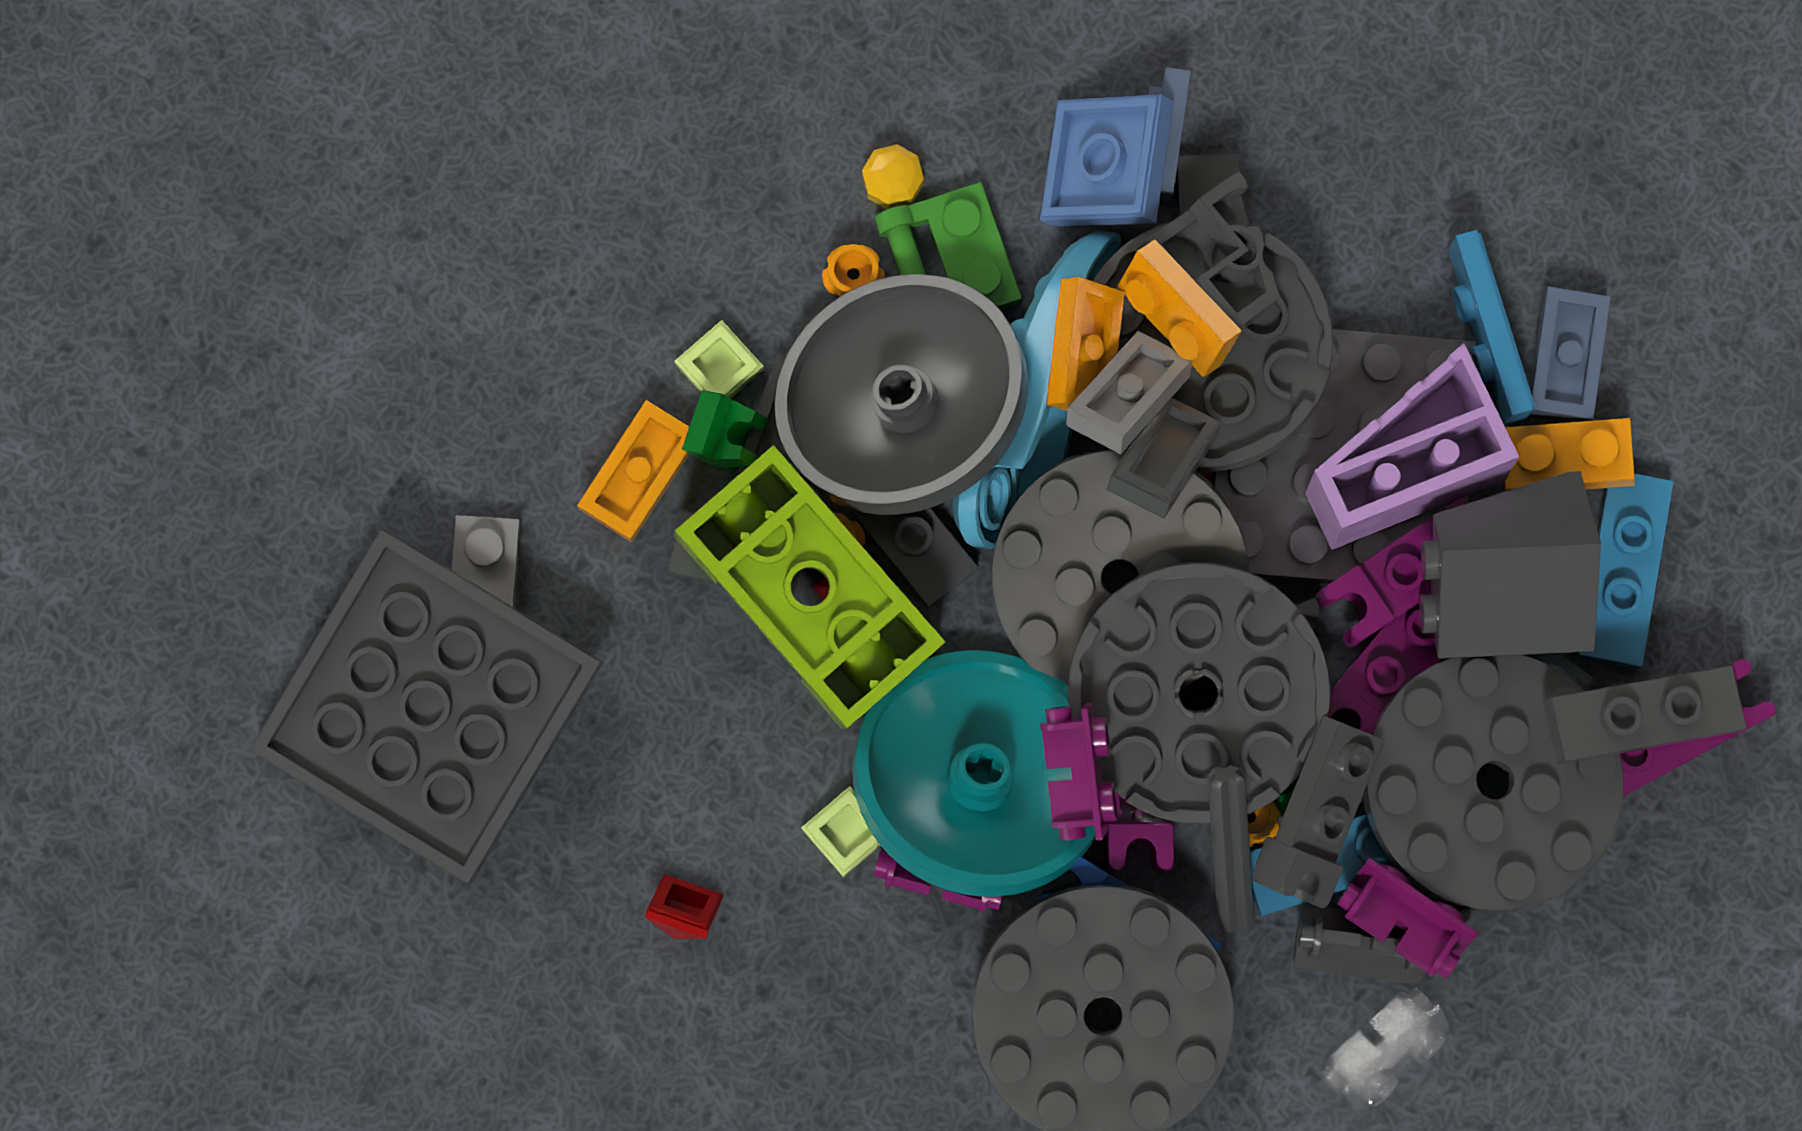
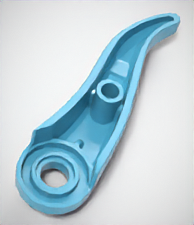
(1043, 432)

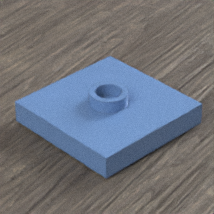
(1107, 161)

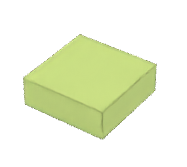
(719, 362)
(842, 833)

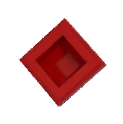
(683, 908)

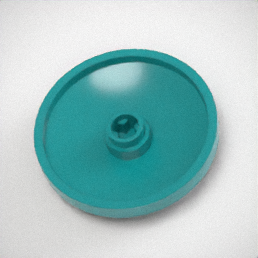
(960, 776)

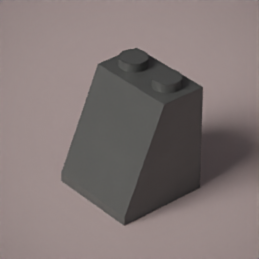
(1514, 573)

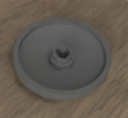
(901, 394)

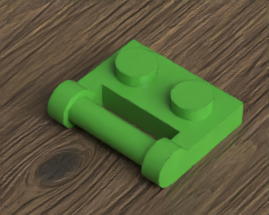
(963, 239)

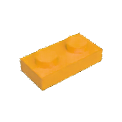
(1179, 308)
(1083, 337)
(1595, 448)
(637, 472)

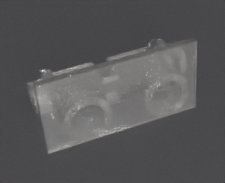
(1370, 1072)

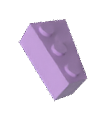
(1415, 456)

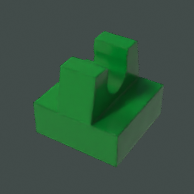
(721, 431)

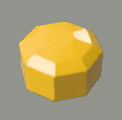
(892, 176)

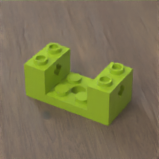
(754, 544)

